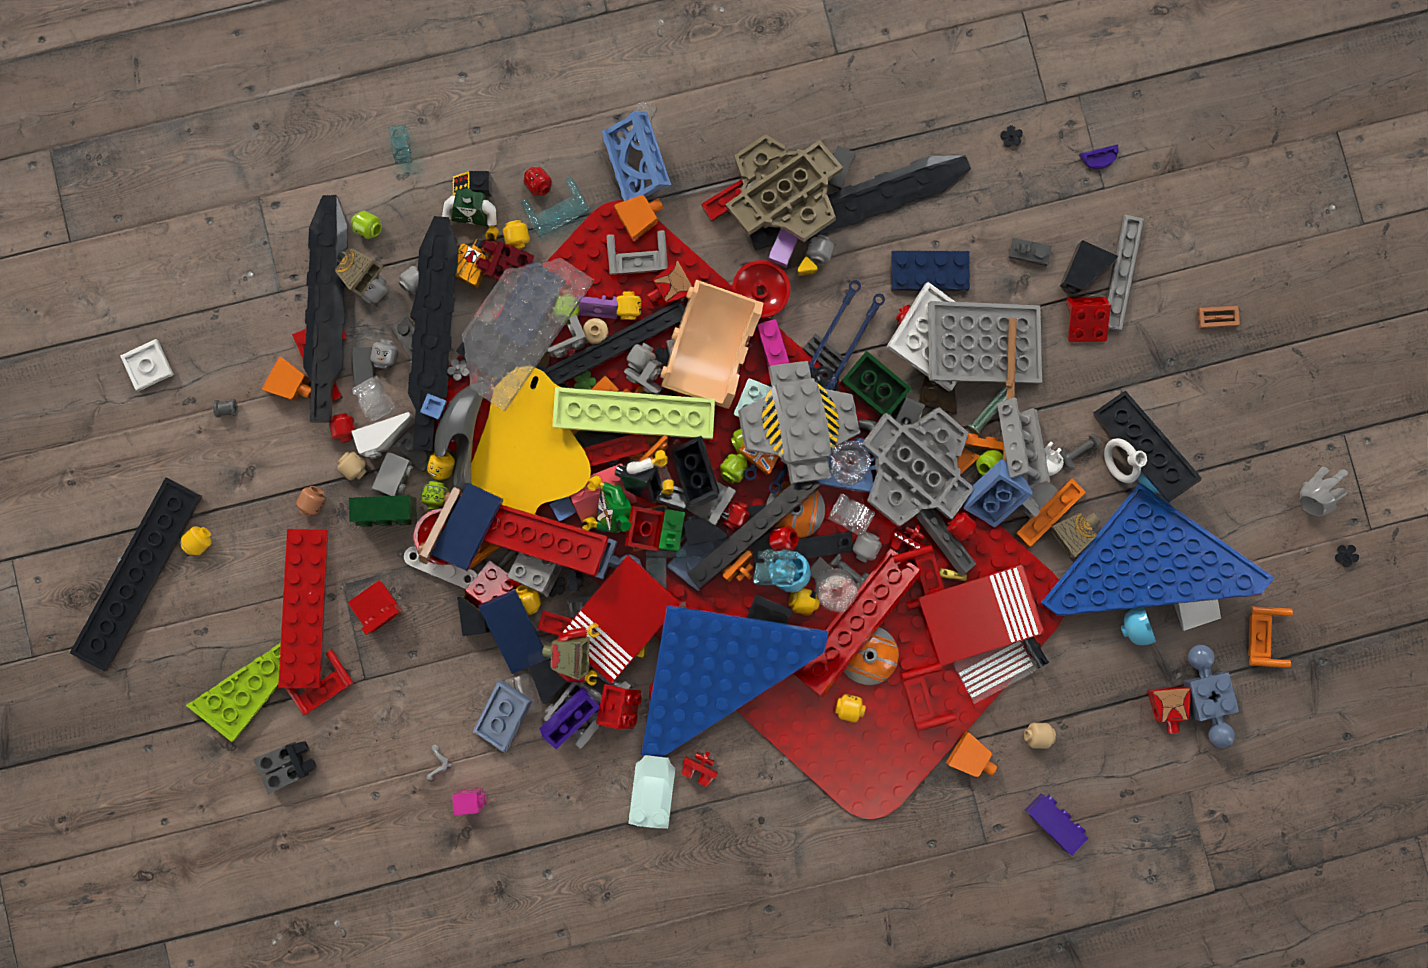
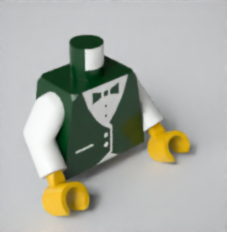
(472, 209)

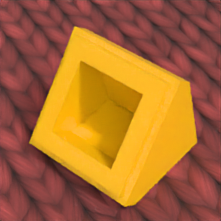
(807, 267)

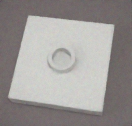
(146, 365)

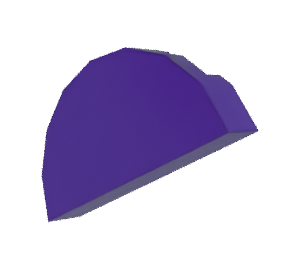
(1100, 158)

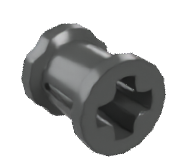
(225, 408)

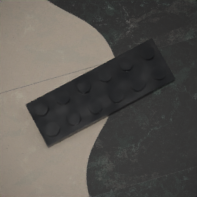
(1165, 464)

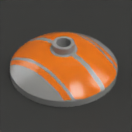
(808, 518)
(882, 664)

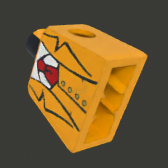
(466, 262)

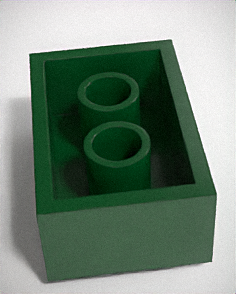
(875, 385)
(383, 510)

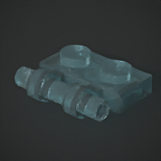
(775, 573)

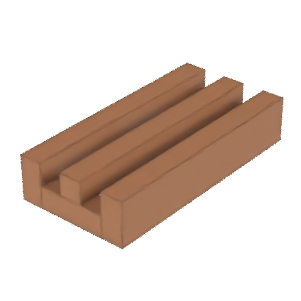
(1202, 318)

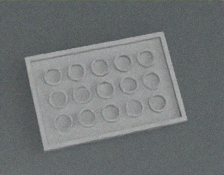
(972, 342)

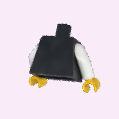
(644, 479)

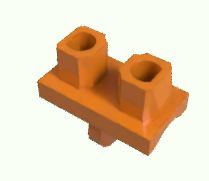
(732, 570)

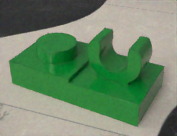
(671, 530)

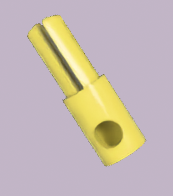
(949, 574)

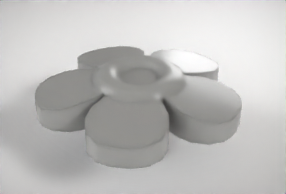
(458, 369)

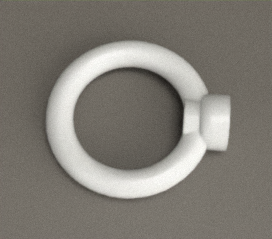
(1135, 458)

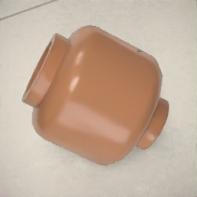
(310, 501)

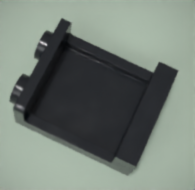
(769, 611)

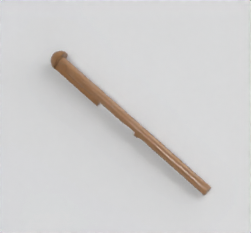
(1010, 382)

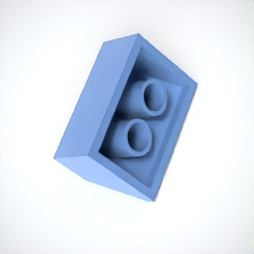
(997, 494)

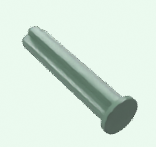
(988, 413)

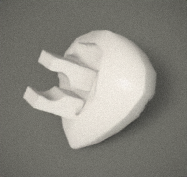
(1053, 459)

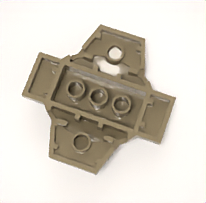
(784, 188)

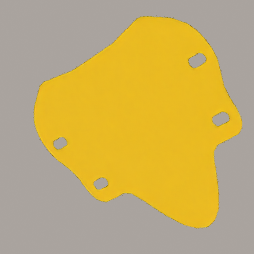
(545, 459)

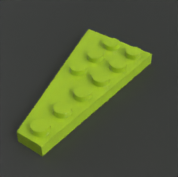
(240, 696)

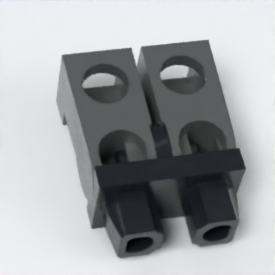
(291, 765)

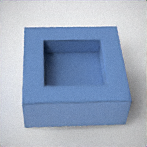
(433, 406)
(563, 508)

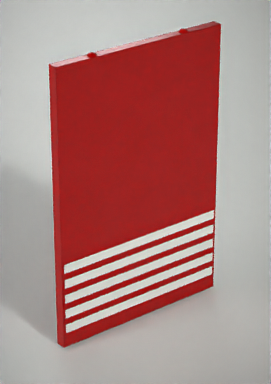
(628, 613)
(981, 615)

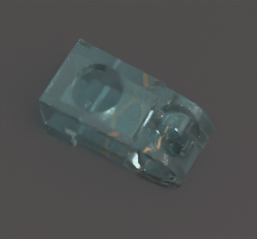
(400, 143)

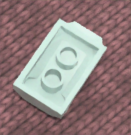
(652, 792)

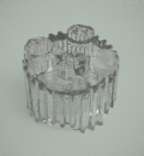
(372, 399)
(845, 472)
(851, 515)
(841, 598)

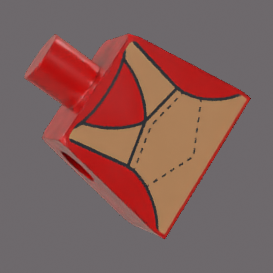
(670, 285)
(1170, 706)

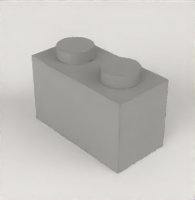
(393, 475)

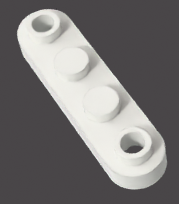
(446, 572)

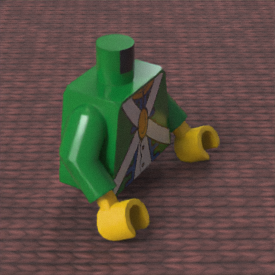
(613, 508)

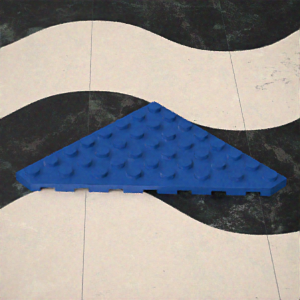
(1150, 559)
(715, 666)

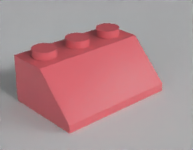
(587, 501)

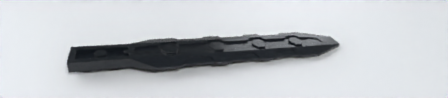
(883, 193)
(324, 306)
(432, 325)

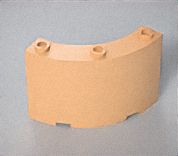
(711, 343)

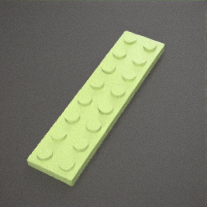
(633, 413)

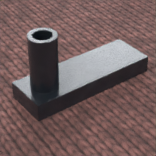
(825, 545)

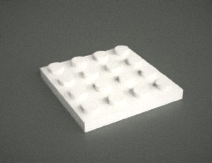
(912, 335)

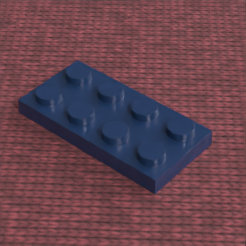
(940, 268)

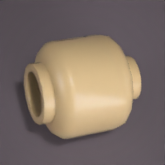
(595, 331)
(352, 466)
(1040, 735)

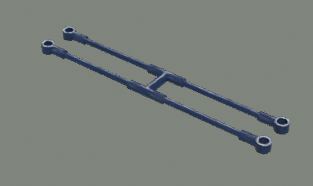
(834, 379)

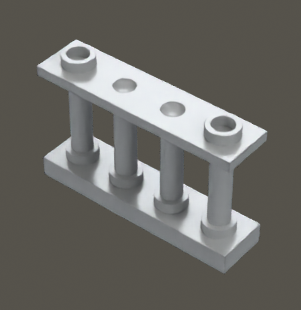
(1023, 443)
(581, 734)

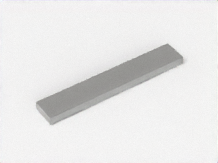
(1123, 270)

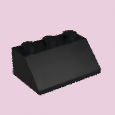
(695, 472)

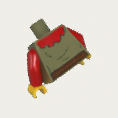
(571, 655)

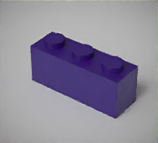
(569, 718)
(1057, 823)

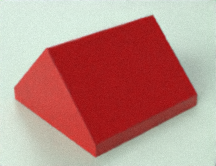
(645, 528)

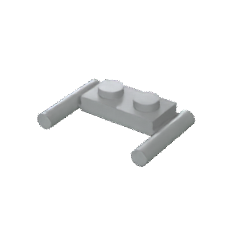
(639, 261)

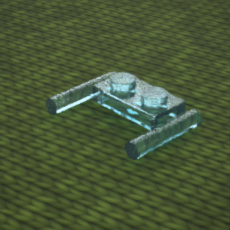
(559, 213)
(657, 565)

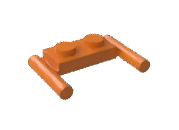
(1260, 636)

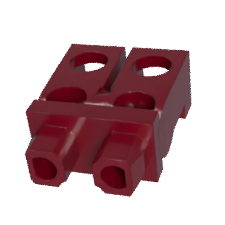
(501, 258)

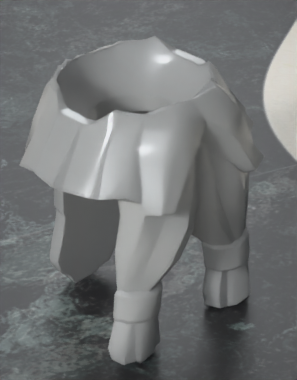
(1318, 489)

